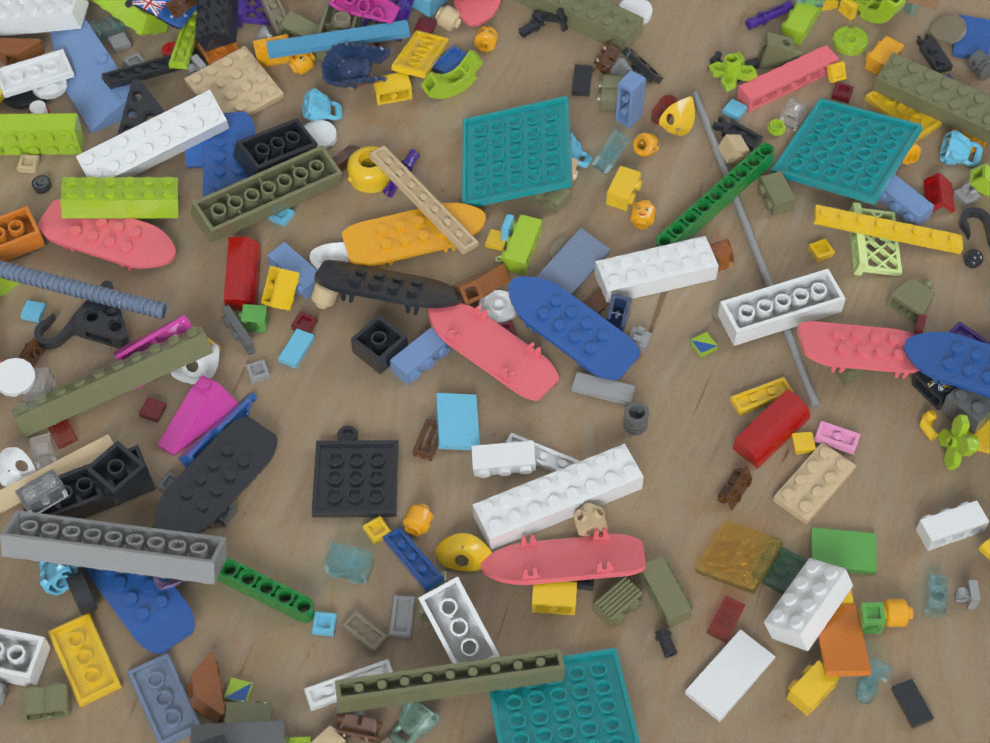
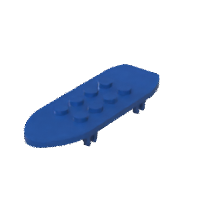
(219, 165)
(572, 327)
(951, 360)
(151, 615)

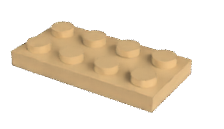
(814, 483)

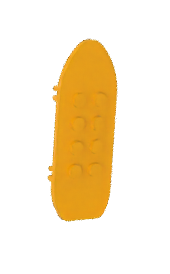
(405, 235)

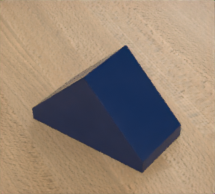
(619, 311)

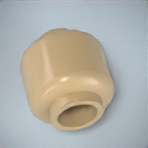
(448, 18)
(323, 297)

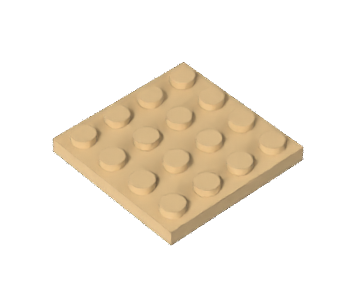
(237, 83)

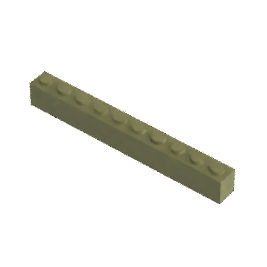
(111, 381)
(449, 680)

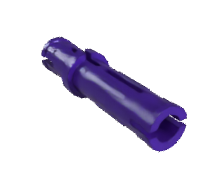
(763, 17)
(408, 162)

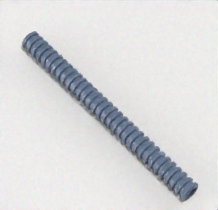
(83, 290)

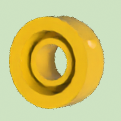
(363, 178)

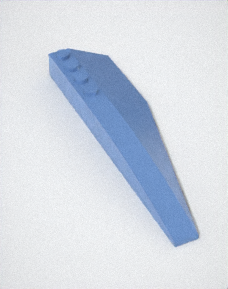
(87, 90)

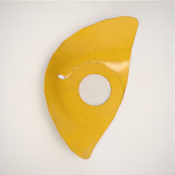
(683, 114)
(473, 549)

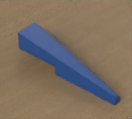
(239, 411)

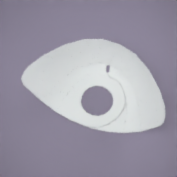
(329, 251)
(206, 366)
(7, 462)

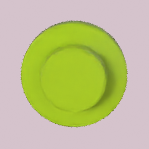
(776, 127)

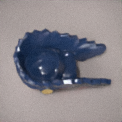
(350, 65)

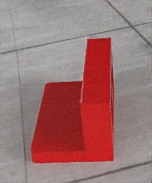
(939, 192)

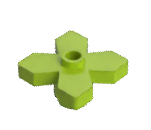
(732, 70)
(958, 442)

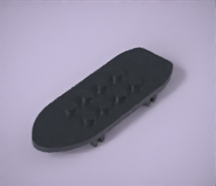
(386, 286)
(216, 477)

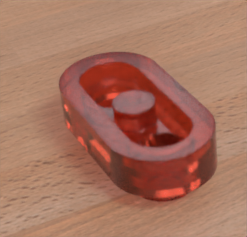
(661, 106)

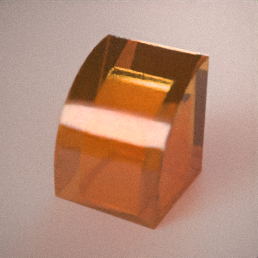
(723, 253)

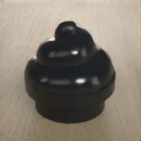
(973, 258)

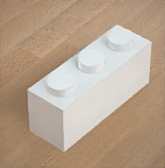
(504, 459)
(952, 525)

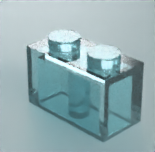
(610, 152)
(349, 563)

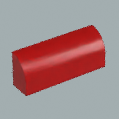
(242, 272)
(772, 428)

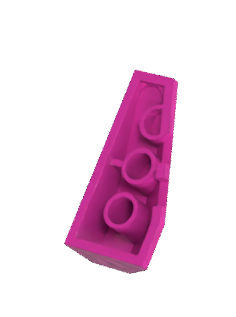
(373, 9)
(158, 335)
(197, 414)

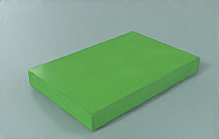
(845, 549)

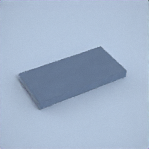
(575, 261)
(163, 699)

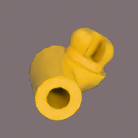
(926, 424)

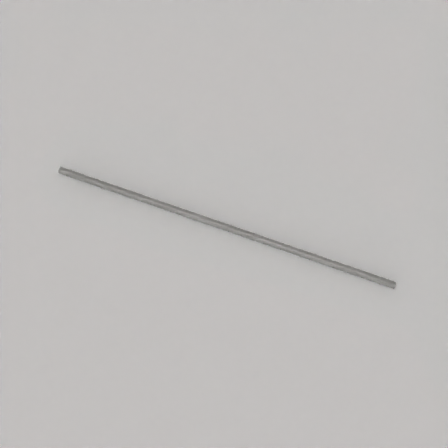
(755, 249)

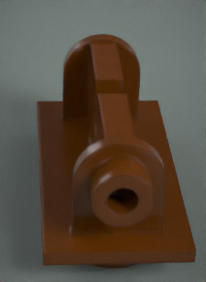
(179, 7)
(609, 52)
(32, 352)
(740, 481)
(366, 730)

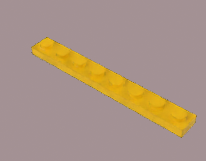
(887, 229)

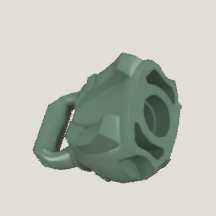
(415, 721)

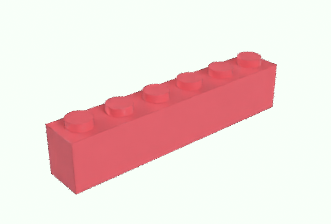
(786, 78)

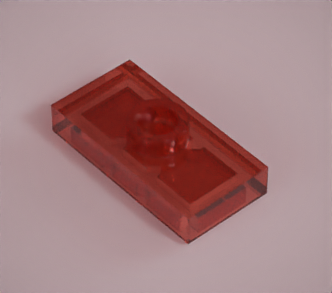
(63, 434)
(726, 619)

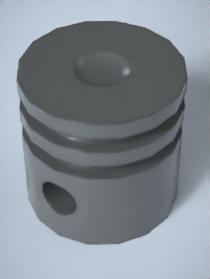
(981, 66)
(636, 418)

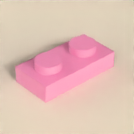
(837, 437)

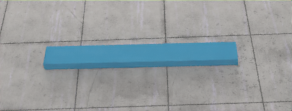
(325, 40)

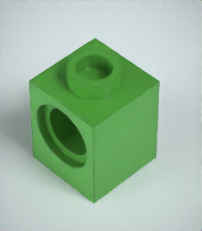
(254, 318)
(872, 617)

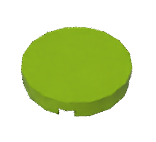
(850, 40)

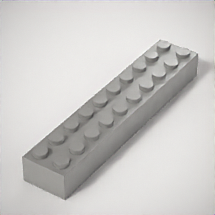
(114, 547)

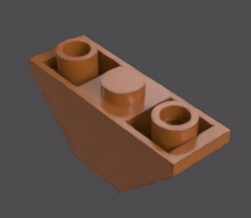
(19, 49)
(206, 690)

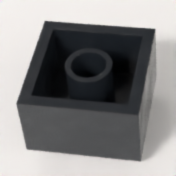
(378, 343)
(118, 472)

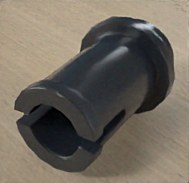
(663, 636)

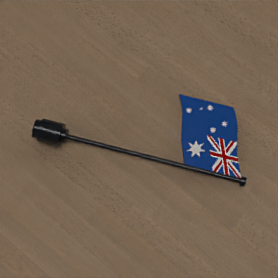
(158, 10)

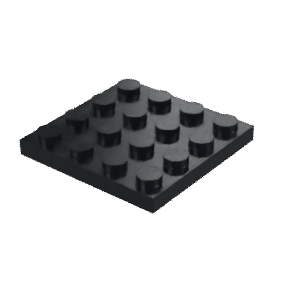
(355, 478)

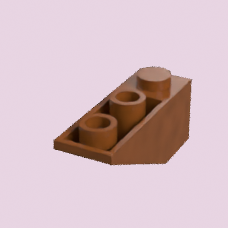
(482, 283)

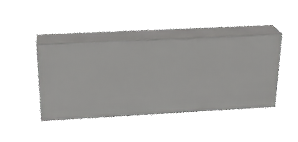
(603, 388)

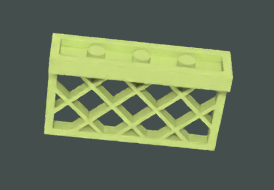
(862, 254)

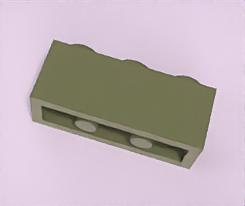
(666, 592)

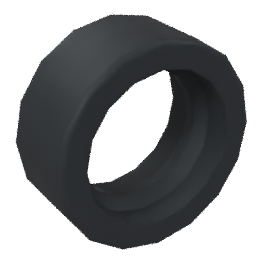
(81, 593)

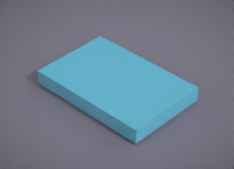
(457, 421)

